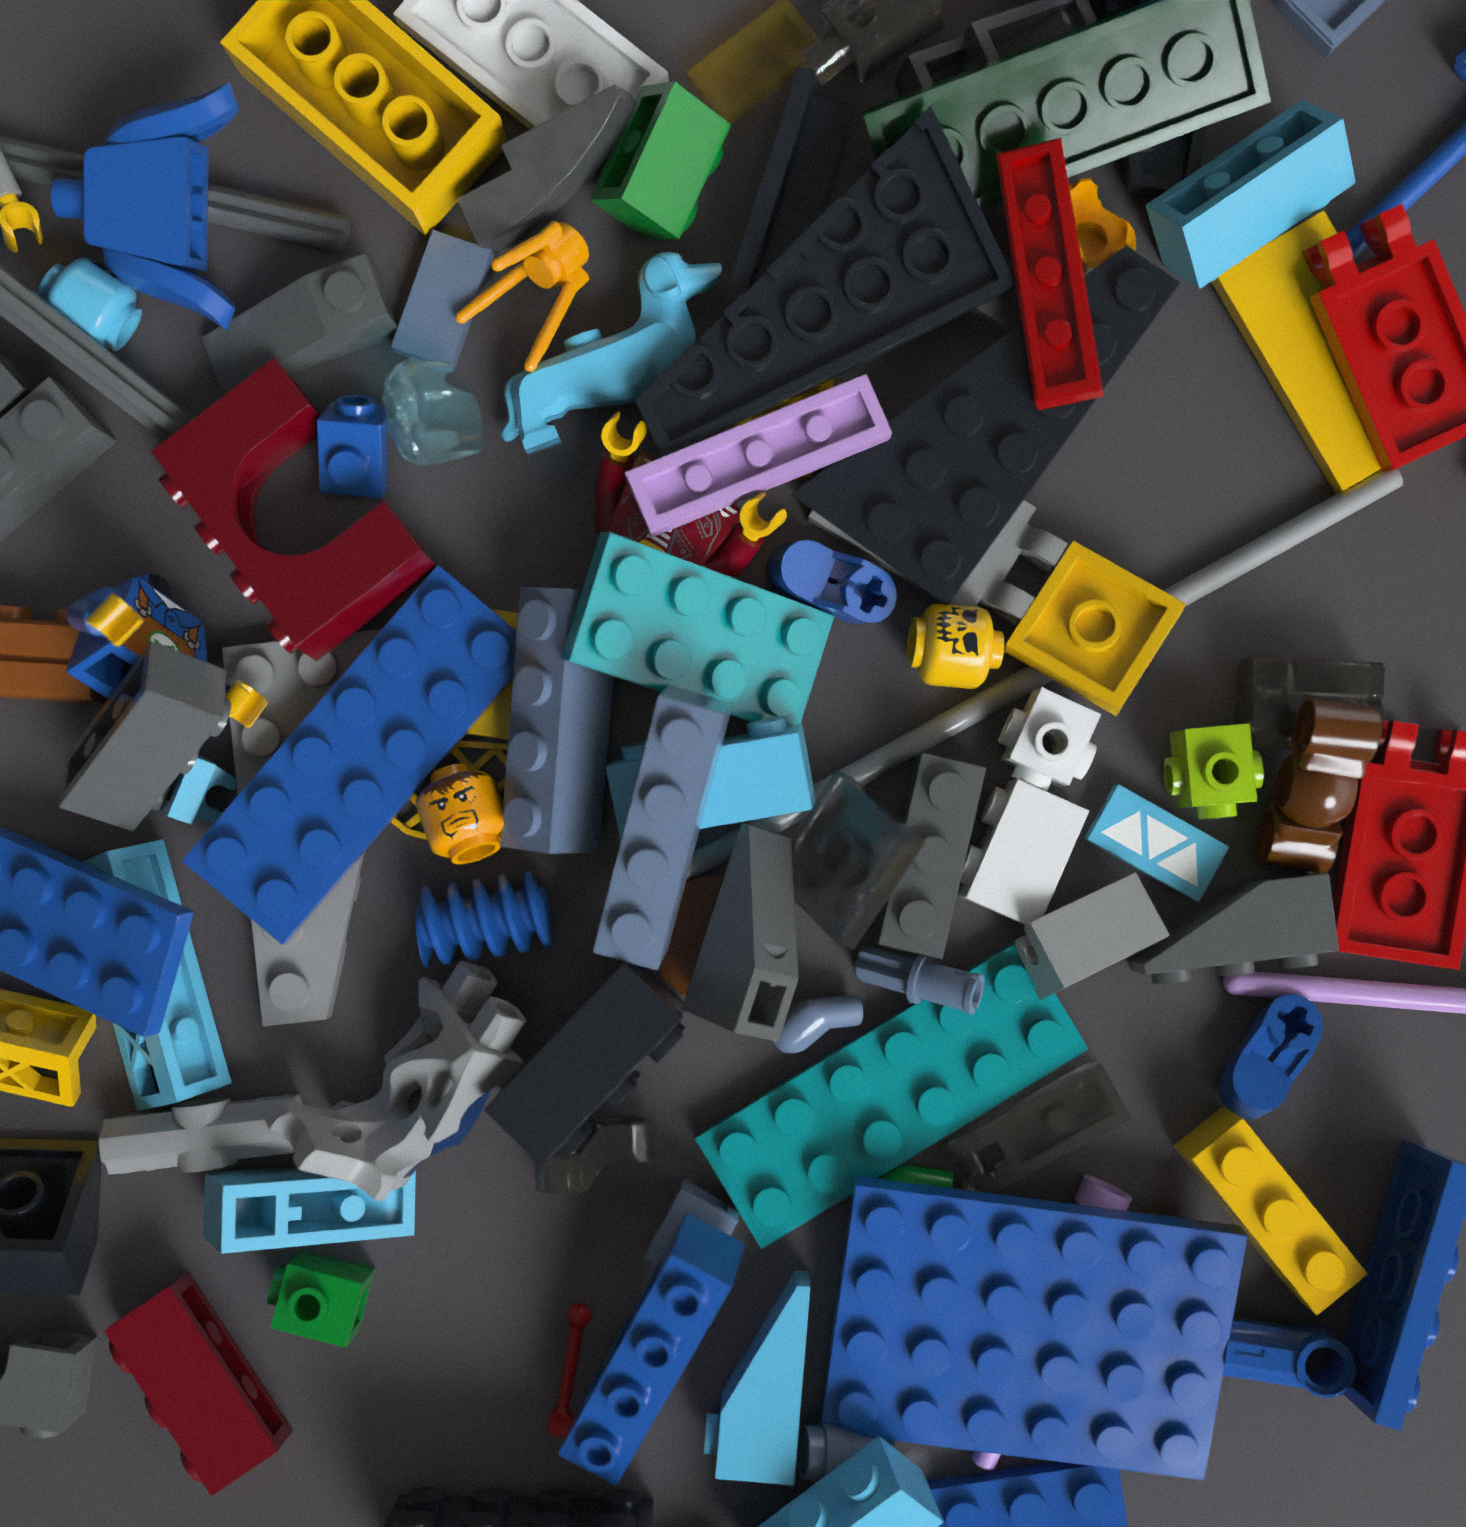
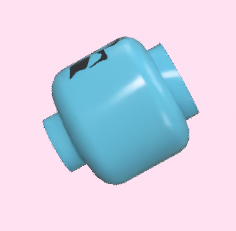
(93, 301)

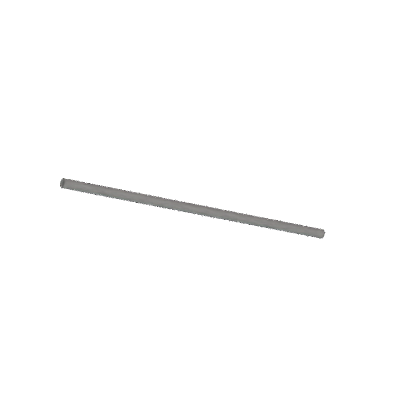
(1029, 679)

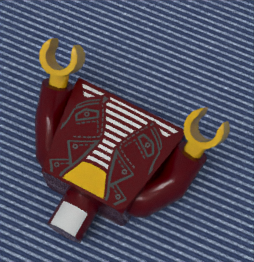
(717, 541)

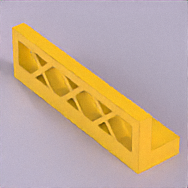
(46, 1037)

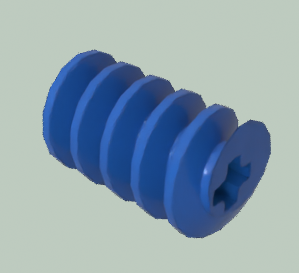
(483, 919)

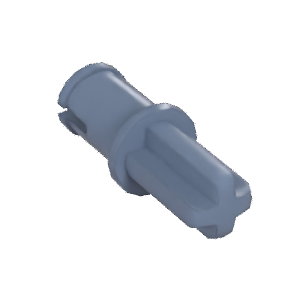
(920, 978)

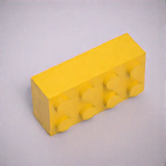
(370, 100)

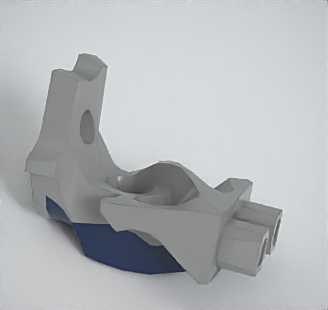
(451, 1053)

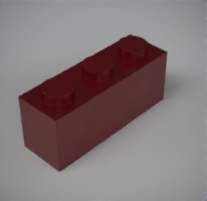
(198, 1384)

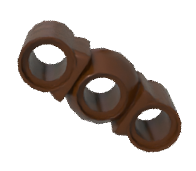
(1317, 784)

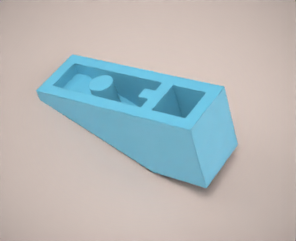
(298, 1209)
(762, 1399)

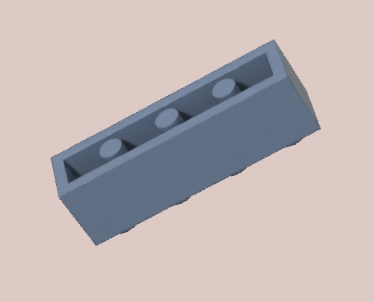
(554, 734)
(662, 826)

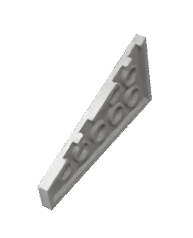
(303, 976)

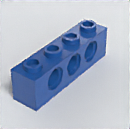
(652, 1348)

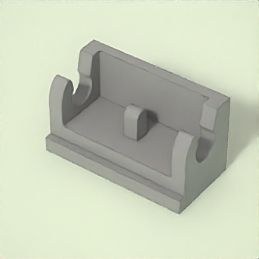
(1089, 935)

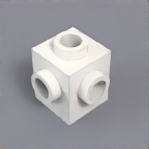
(1069, 730)

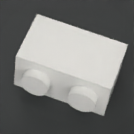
(1021, 851)

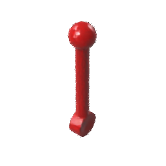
(560, 1418)

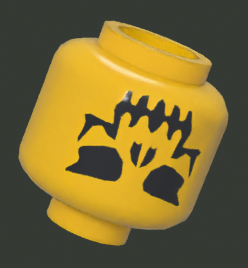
(954, 645)

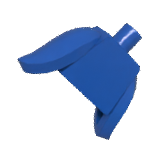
(150, 200)

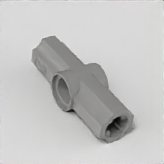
(192, 1135)

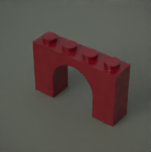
(219, 470)

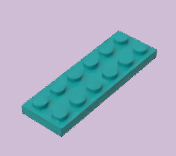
(886, 1097)

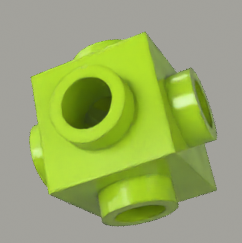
(1235, 767)

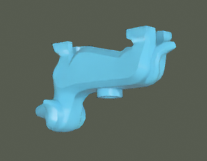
(611, 368)

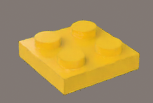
(1094, 628)

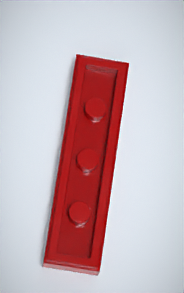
(1049, 274)

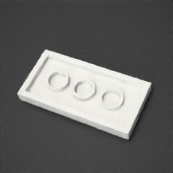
(530, 53)

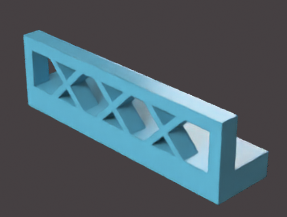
(188, 1048)

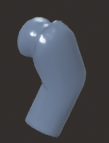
(815, 1016)

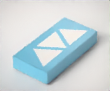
(1156, 843)

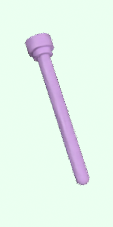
(1349, 991)

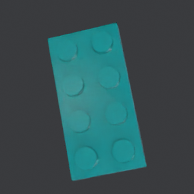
(695, 630)

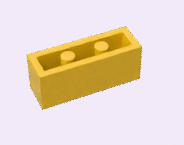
(1270, 1210)

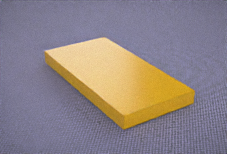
(1276, 318)

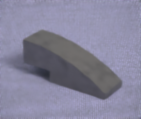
(546, 168)

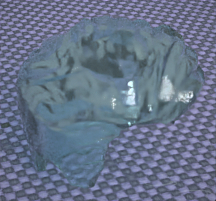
(428, 415)

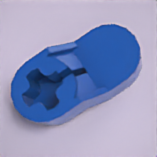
(860, 591)
(1290, 1031)

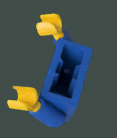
(121, 624)

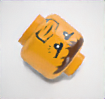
(461, 814)

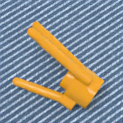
(550, 260)

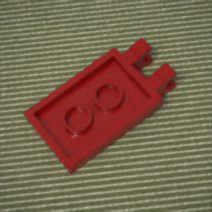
(1395, 337)
(1406, 854)

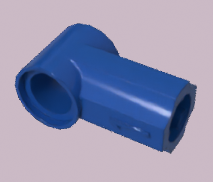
(1279, 1353)

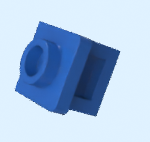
(353, 447)

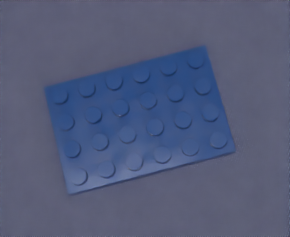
(1031, 1327)

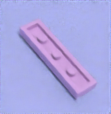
(758, 455)

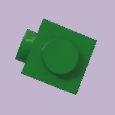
(320, 1297)

